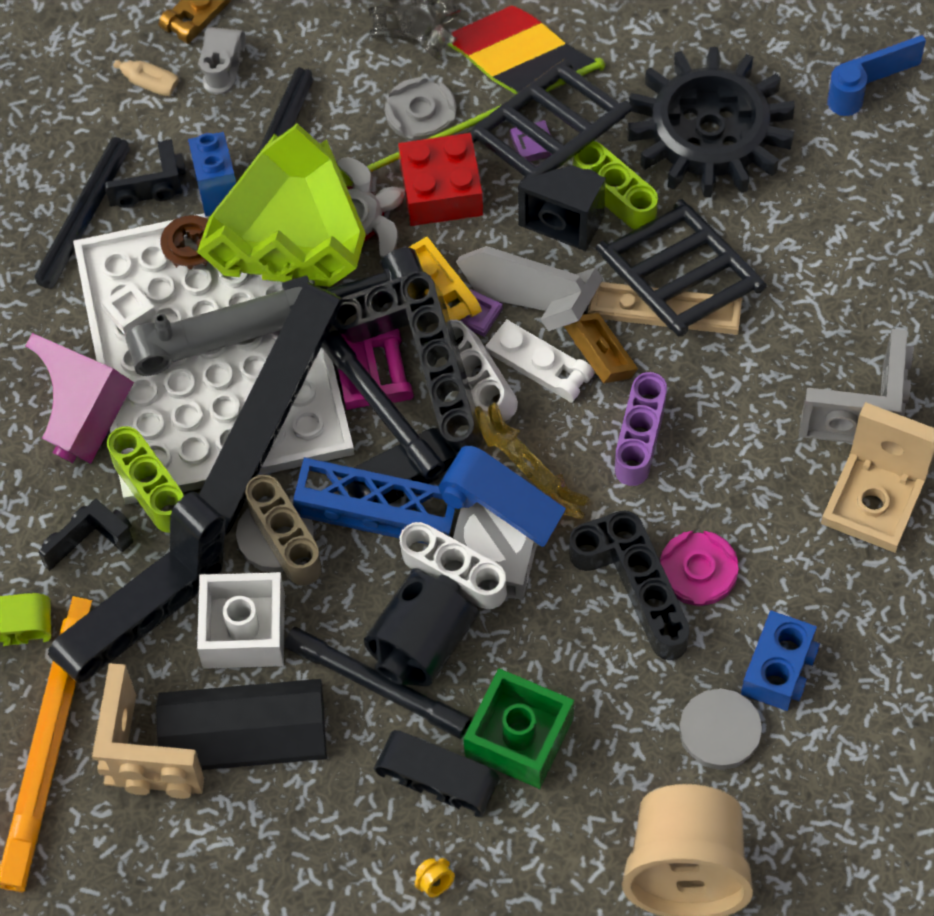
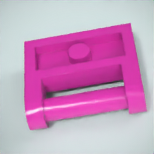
(399, 390)

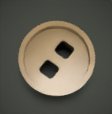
(688, 854)

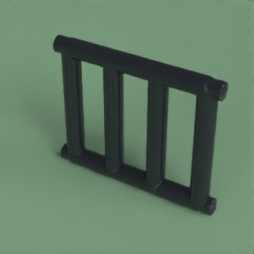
(537, 91)
(657, 299)

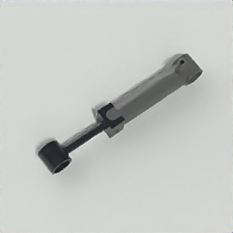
(161, 343)

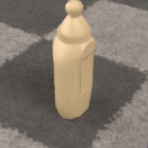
(148, 76)

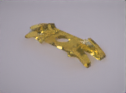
(505, 438)

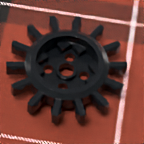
(707, 95)

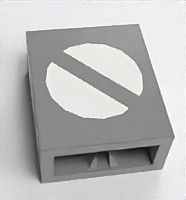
(499, 542)

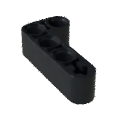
(639, 586)

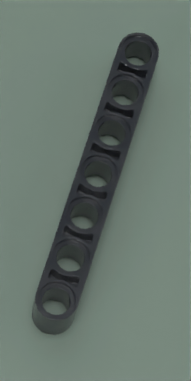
(270, 400)

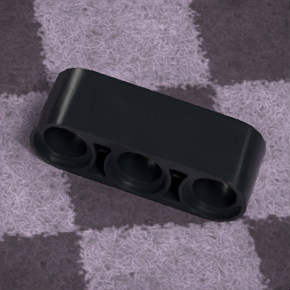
(397, 464)
(437, 771)

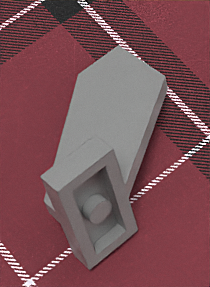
(530, 284)

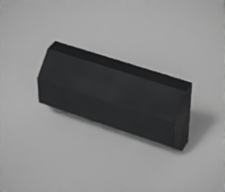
(245, 723)

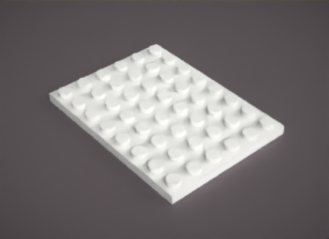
(197, 399)

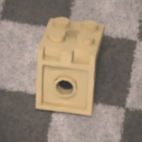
(886, 461)
(138, 766)

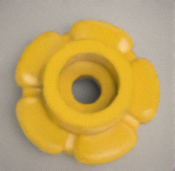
(430, 872)

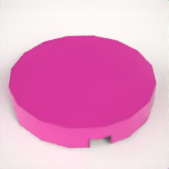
(697, 581)

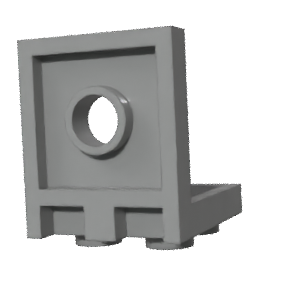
(835, 414)

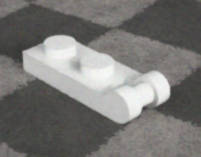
(539, 360)

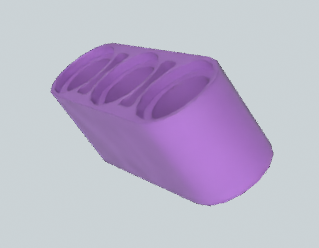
(640, 413)

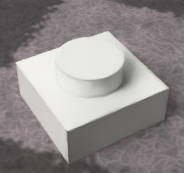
(128, 308)

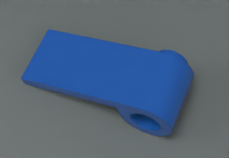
(850, 78)
(483, 479)

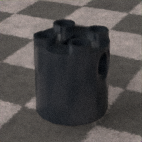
(419, 629)

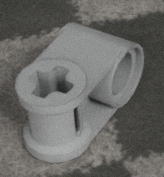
(221, 58)

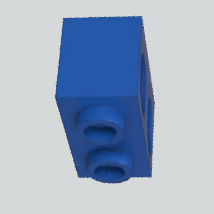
(212, 169)
(773, 659)

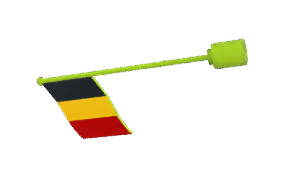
(512, 52)

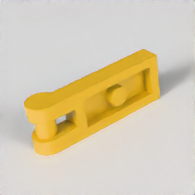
(446, 280)

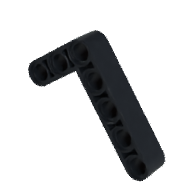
(430, 346)
(149, 598)

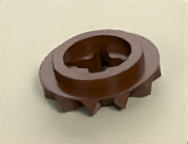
(173, 240)

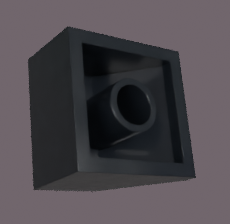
(563, 205)

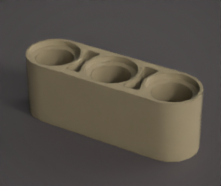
(281, 513)

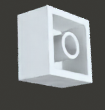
(241, 620)

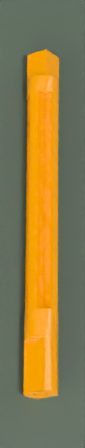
(40, 767)

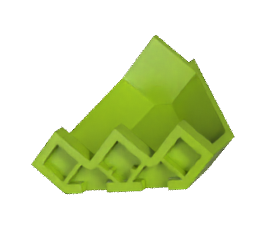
(287, 216)

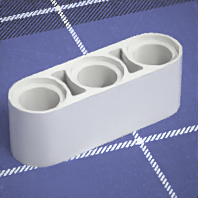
(489, 380)
(446, 549)

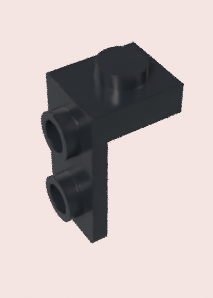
(155, 186)
(111, 525)

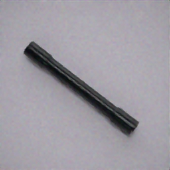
(416, 448)
(433, 711)

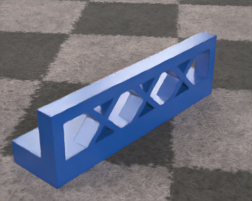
(363, 513)

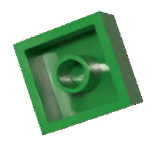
(518, 728)

